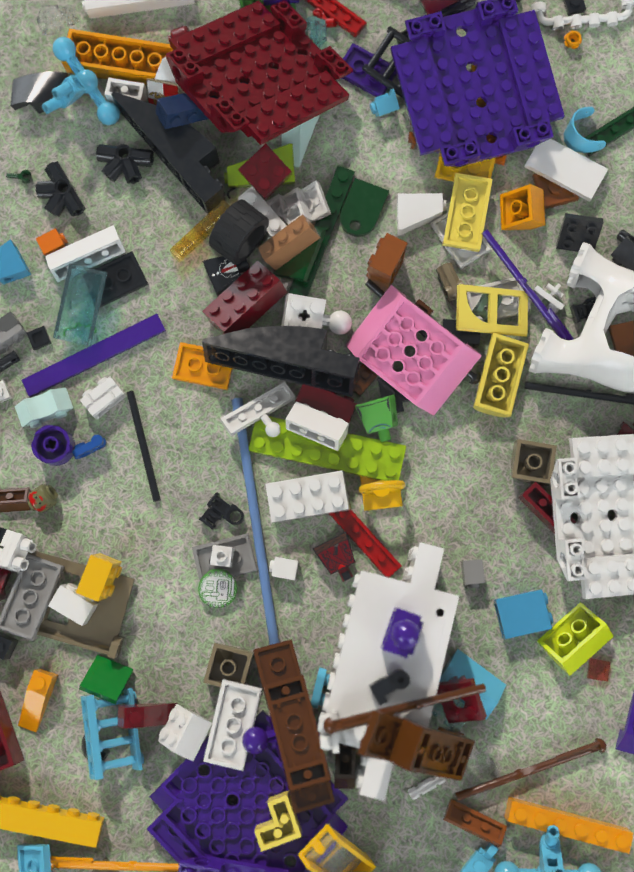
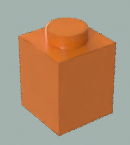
(51, 241)

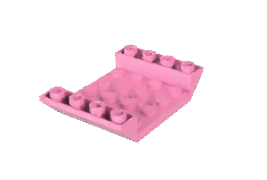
(437, 363)

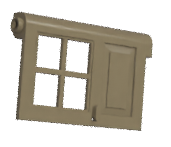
(104, 626)

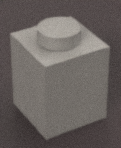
(472, 573)

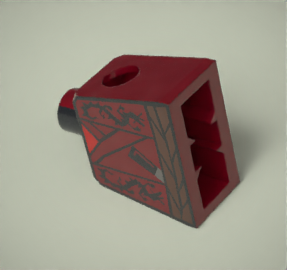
(336, 556)

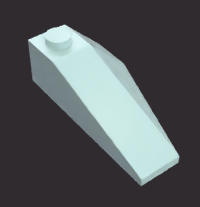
(299, 138)

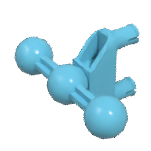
(76, 85)
(549, 857)

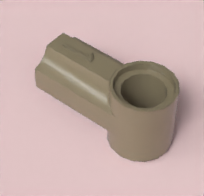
(449, 281)

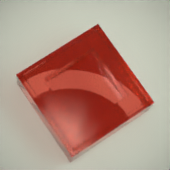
(598, 669)

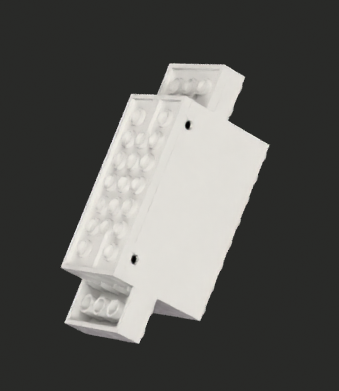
(364, 662)

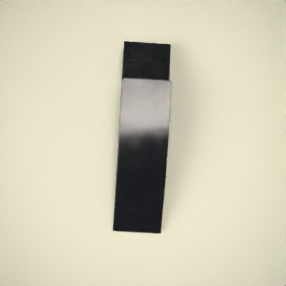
(180, 148)
(285, 354)

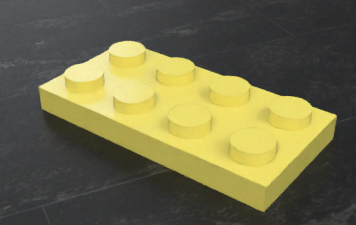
(467, 212)

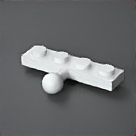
(259, 409)

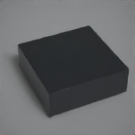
(39, 338)

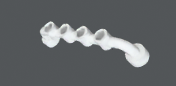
(576, 20)

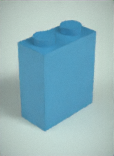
(523, 614)

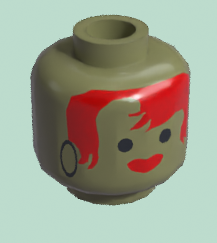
(42, 498)

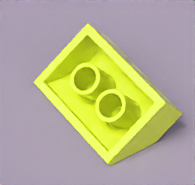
(575, 638)

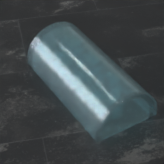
(80, 305)

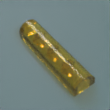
(198, 233)

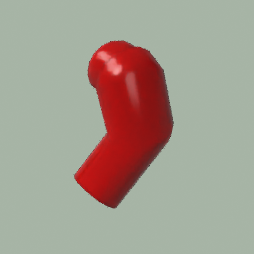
(330, 22)

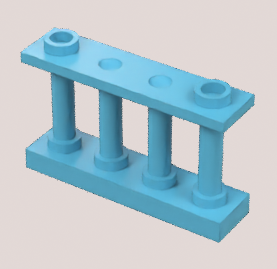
(95, 745)

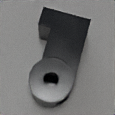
(395, 680)

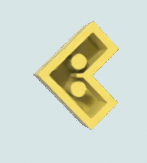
(282, 827)

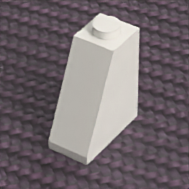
(417, 210)

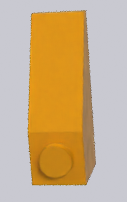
(37, 698)

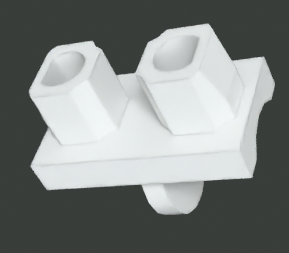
(554, 304)
(332, 742)

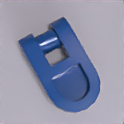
(81, 450)

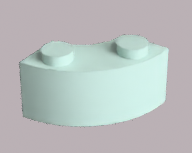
(44, 407)

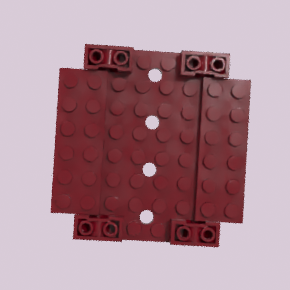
(244, 48)

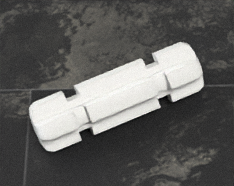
(425, 786)

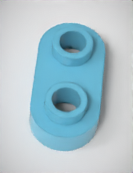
(322, 679)

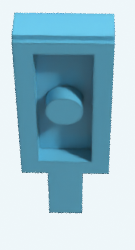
(481, 860)

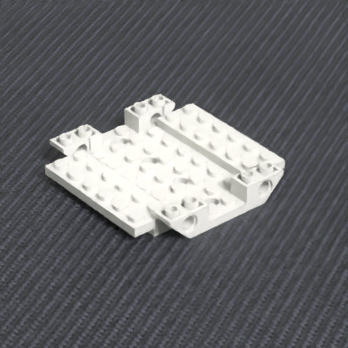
(591, 484)

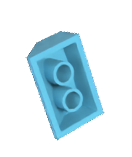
(461, 665)

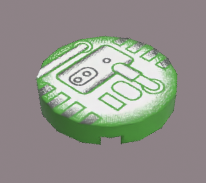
(217, 588)

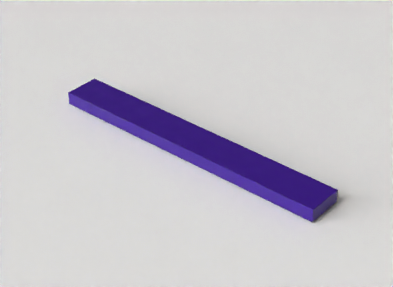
(93, 355)

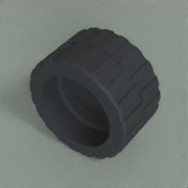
(238, 231)

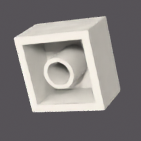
(184, 732)

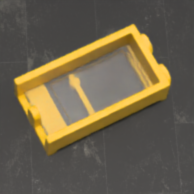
(334, 853)

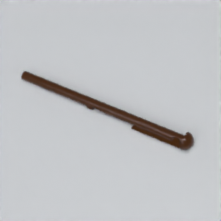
(358, 720)
(598, 745)

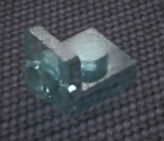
(317, 30)

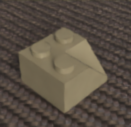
(533, 462)
(228, 664)

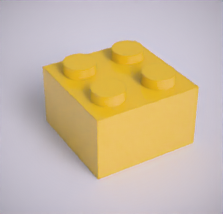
(99, 577)

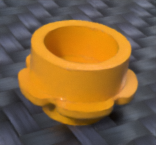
(576, 36)

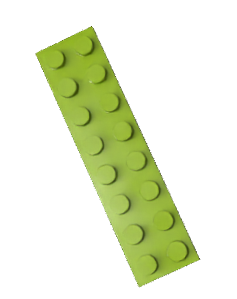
(356, 455)

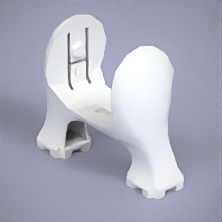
(590, 354)

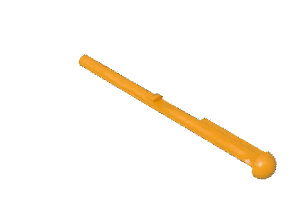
(88, 863)

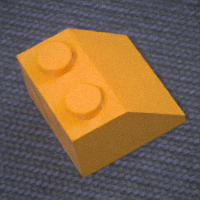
(522, 208)

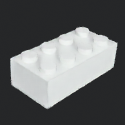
(307, 496)

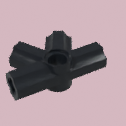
(128, 165)
(53, 190)

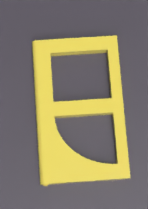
(469, 322)

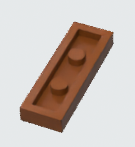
(475, 823)

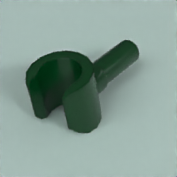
(20, 176)

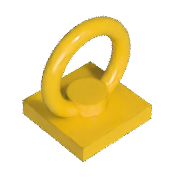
(381, 493)

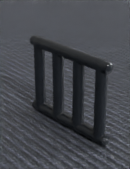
(369, 68)

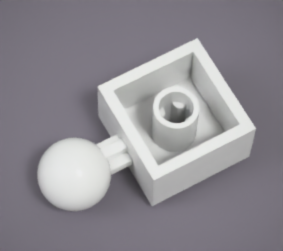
(338, 322)

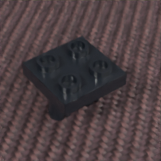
(578, 229)

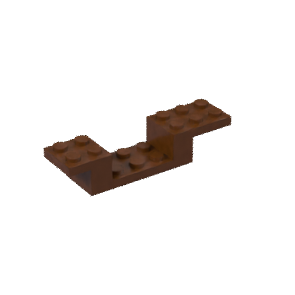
(294, 726)
(416, 747)

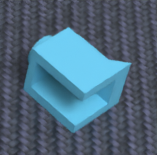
(384, 104)

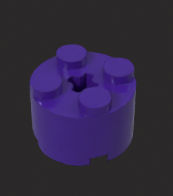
(43, 444)

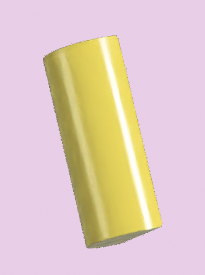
(500, 376)

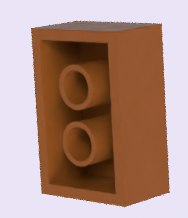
(387, 261)

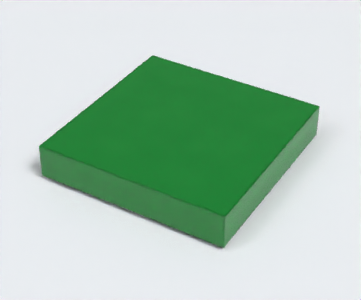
(106, 679)

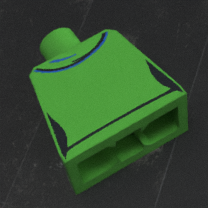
(379, 416)

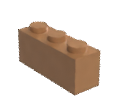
(289, 242)

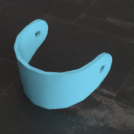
(575, 140)

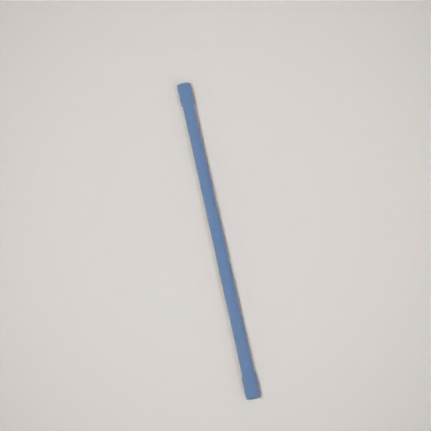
(257, 530)

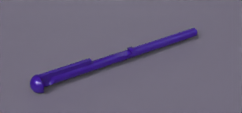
(549, 315)

